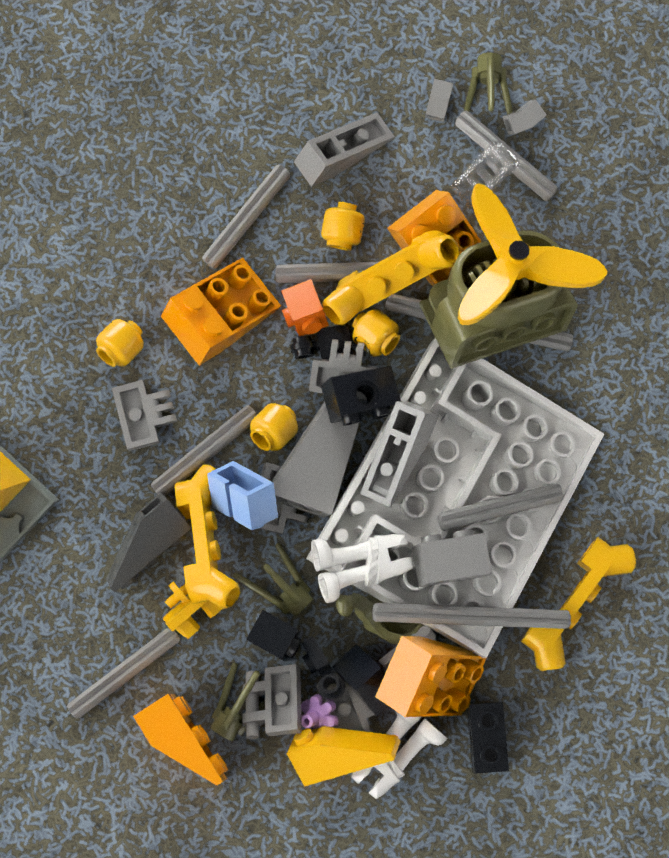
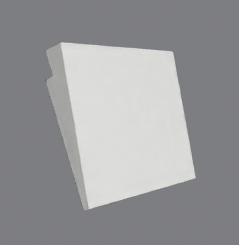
(486, 445)

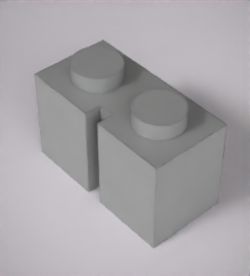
(452, 558)

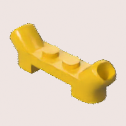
(361, 290)
(598, 561)
(203, 578)

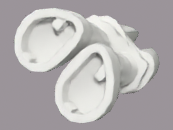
(376, 567)
(393, 770)

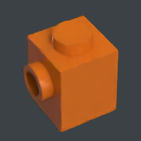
(304, 309)

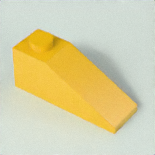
(338, 751)

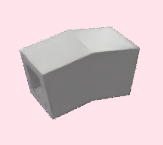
(439, 100)
(524, 118)

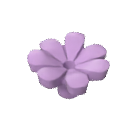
(318, 714)

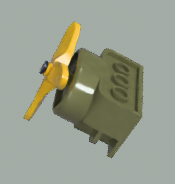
(505, 288)

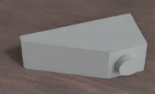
(341, 148)
(398, 451)

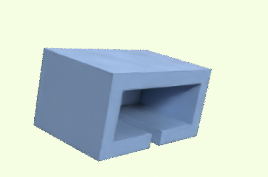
(242, 495)

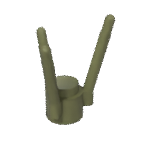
(490, 72)
(294, 596)
(228, 722)

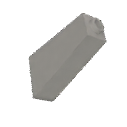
(316, 466)

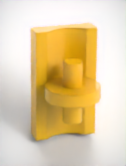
(180, 616)

